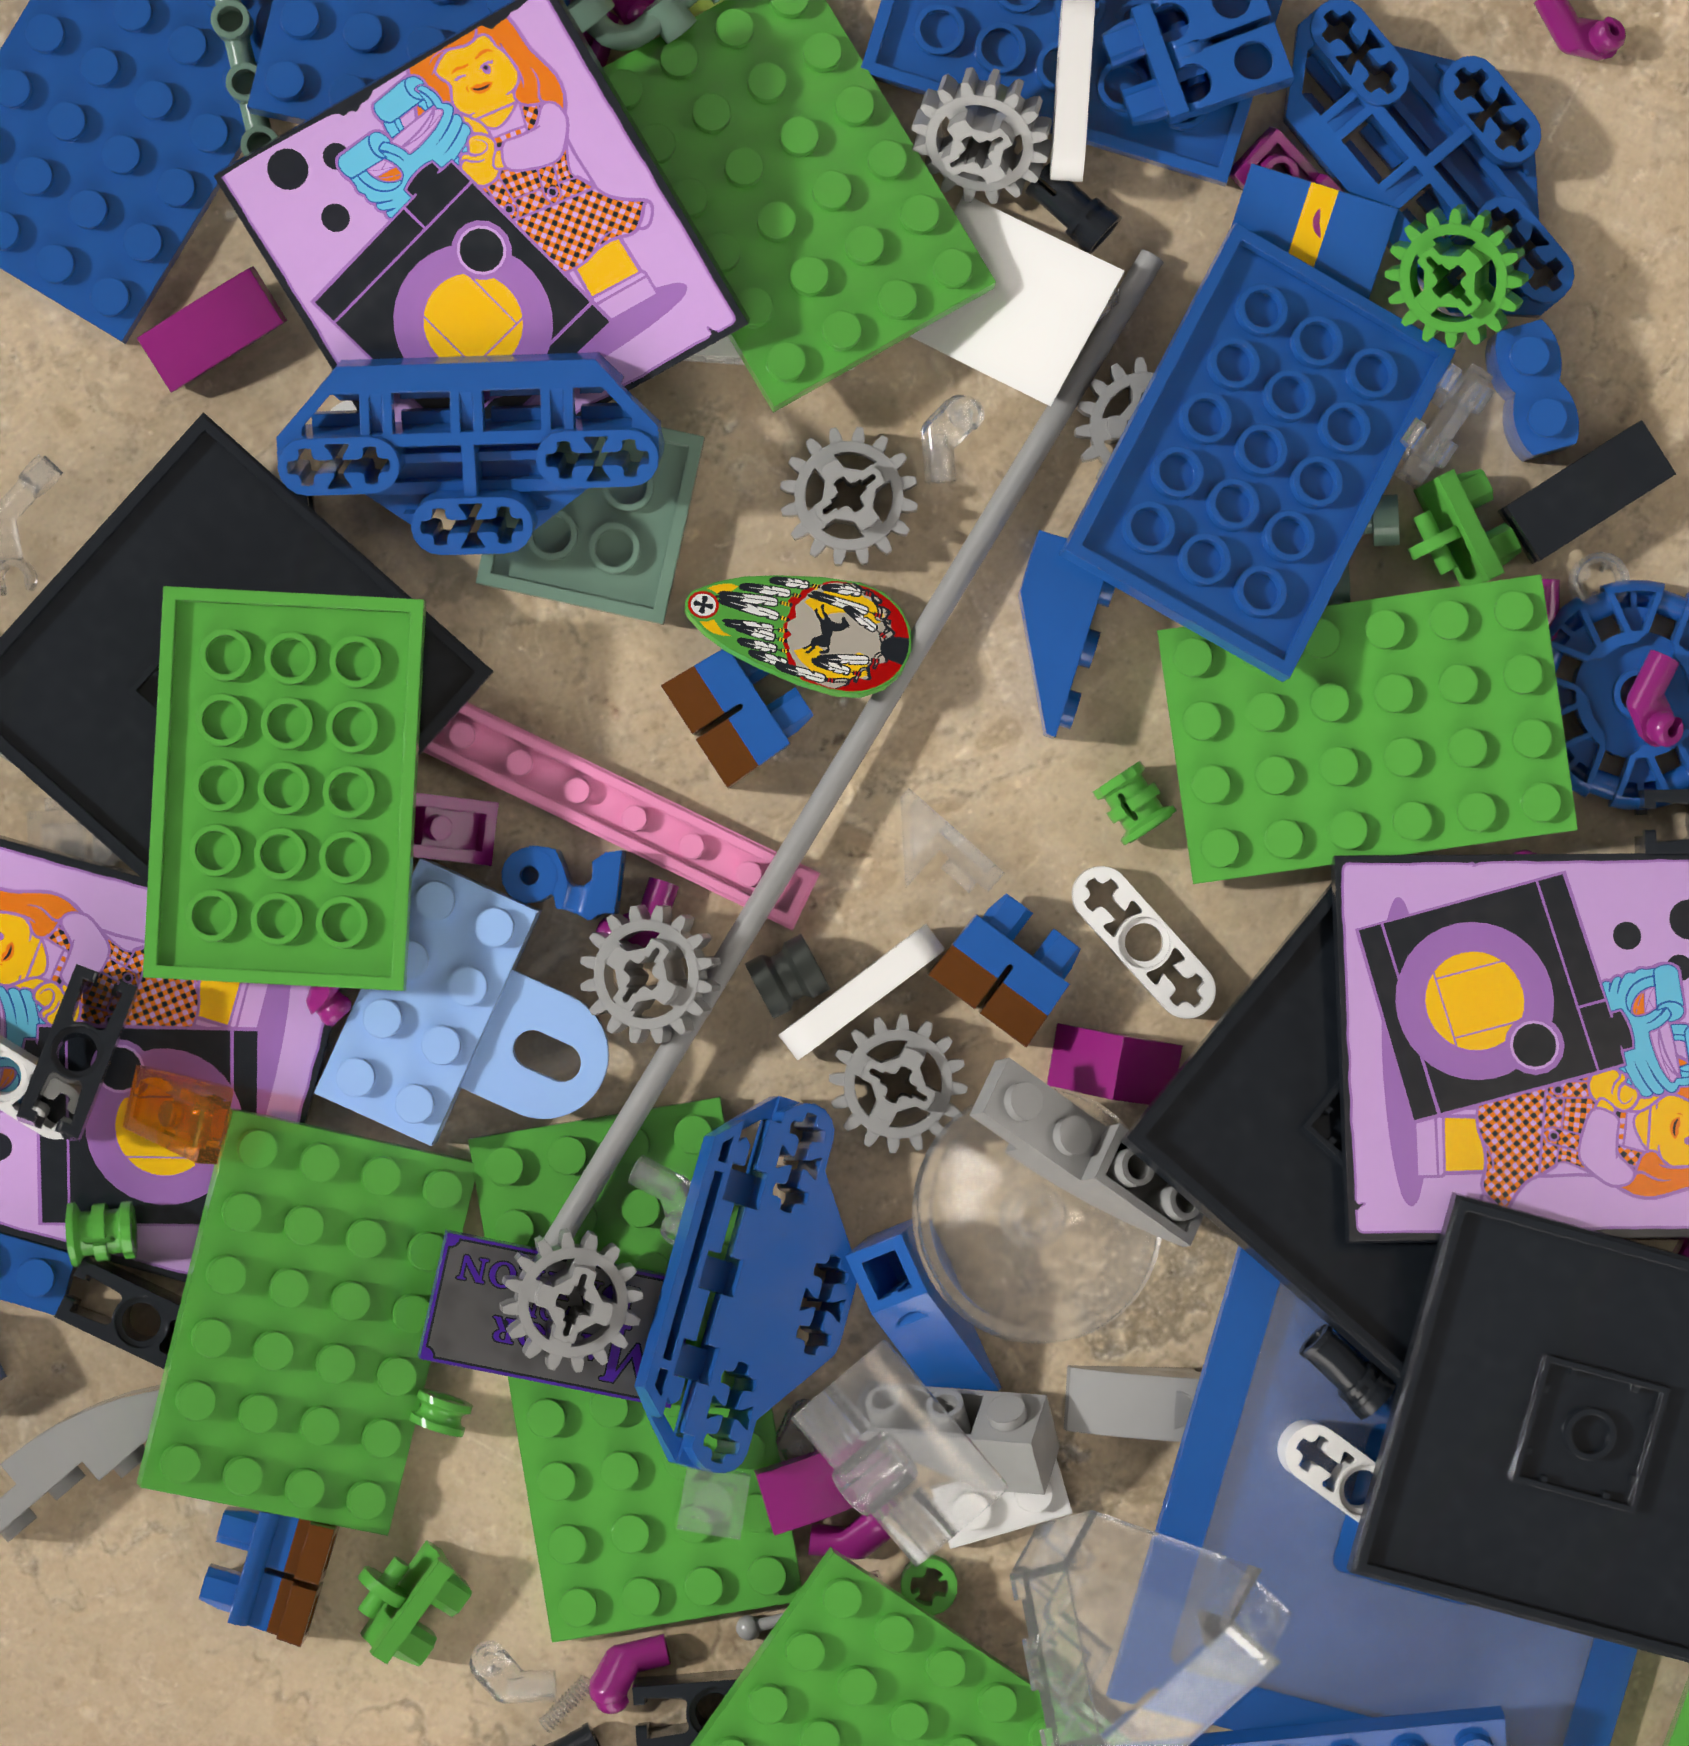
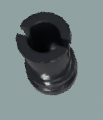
(1086, 219)
(1358, 1382)

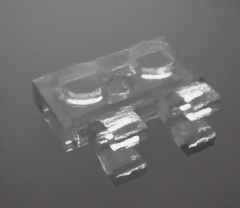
(1432, 445)

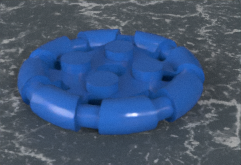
(1598, 685)

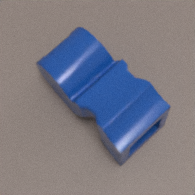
(542, 872)

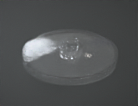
(1018, 1248)

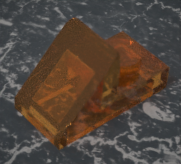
(179, 1112)

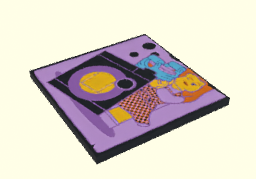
(485, 213)
(228, 1033)
(1513, 1040)

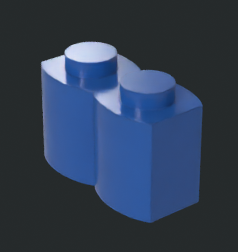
(1537, 406)

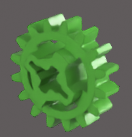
(1474, 292)

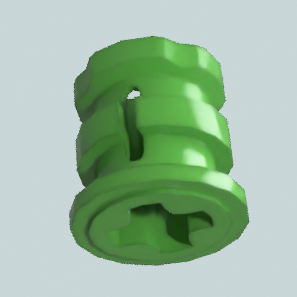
(1134, 803)
(101, 1232)

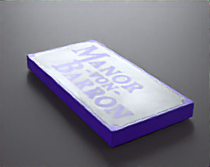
(471, 1332)

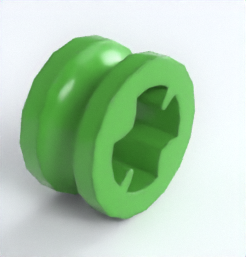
(440, 1412)
(940, 1600)

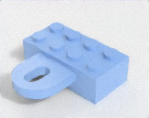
(460, 1018)

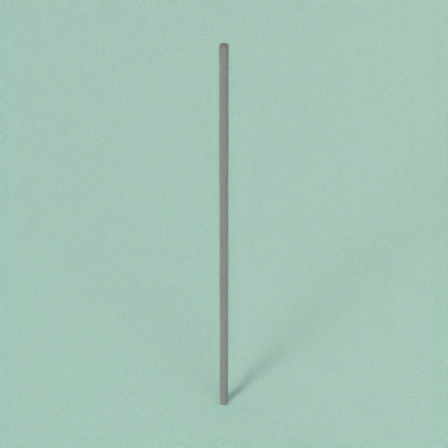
(859, 740)

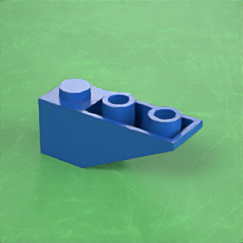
(1057, 615)
(915, 1317)

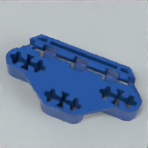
(1430, 137)
(461, 458)
(755, 1287)

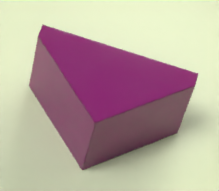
(1111, 1064)

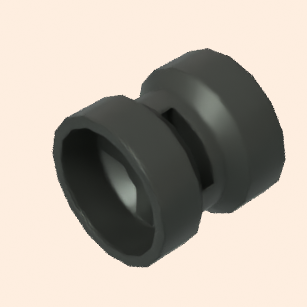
(787, 976)

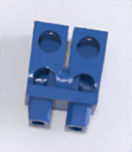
(1185, 66)

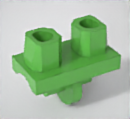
(1454, 531)
(400, 1599)

